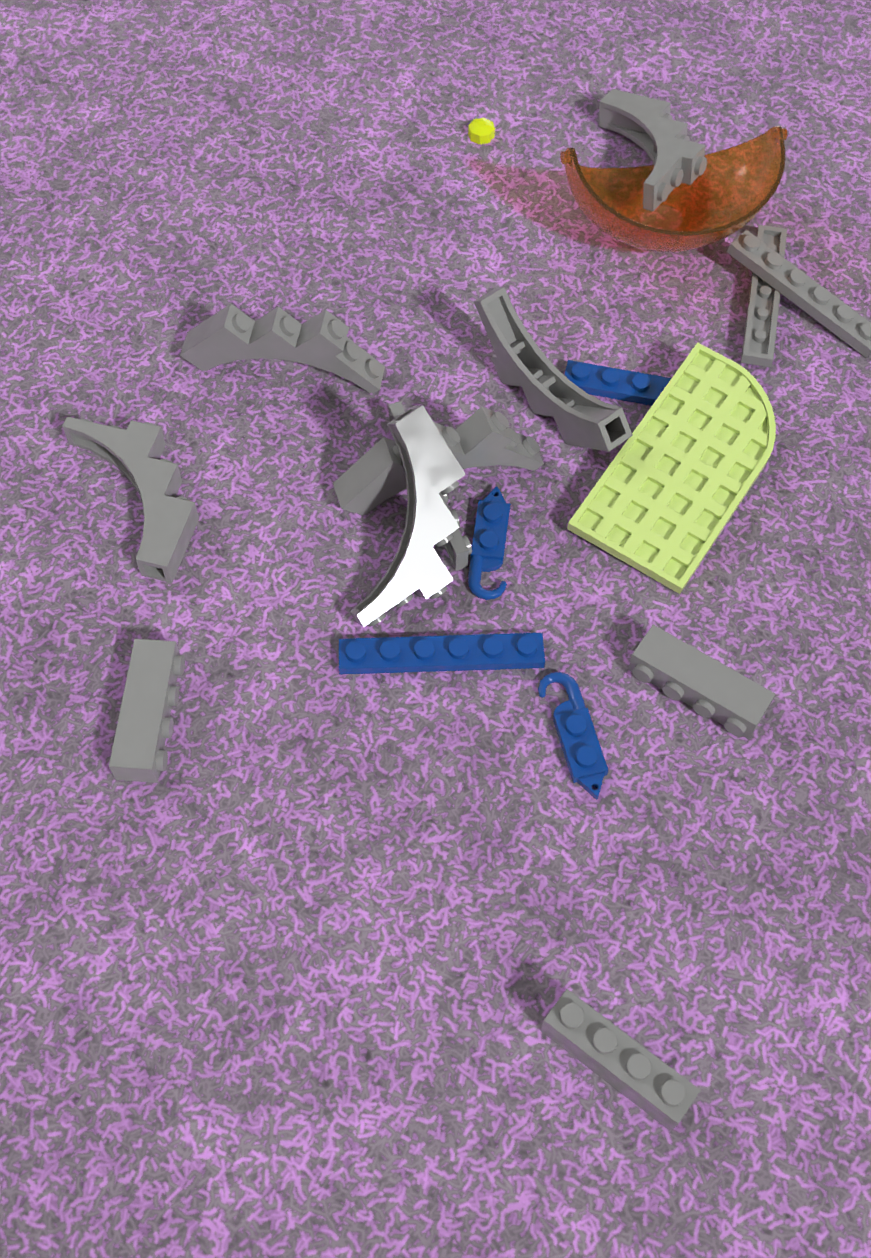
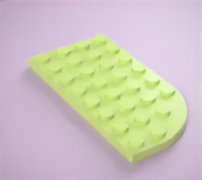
(682, 470)

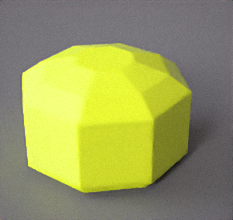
(481, 131)

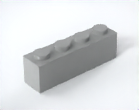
(700, 682)
(146, 711)
(619, 1060)

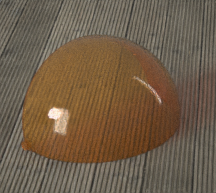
(694, 215)

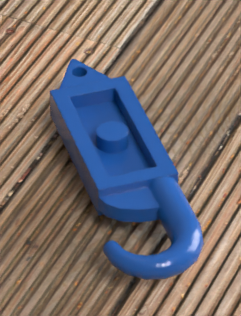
(488, 543)
(577, 735)

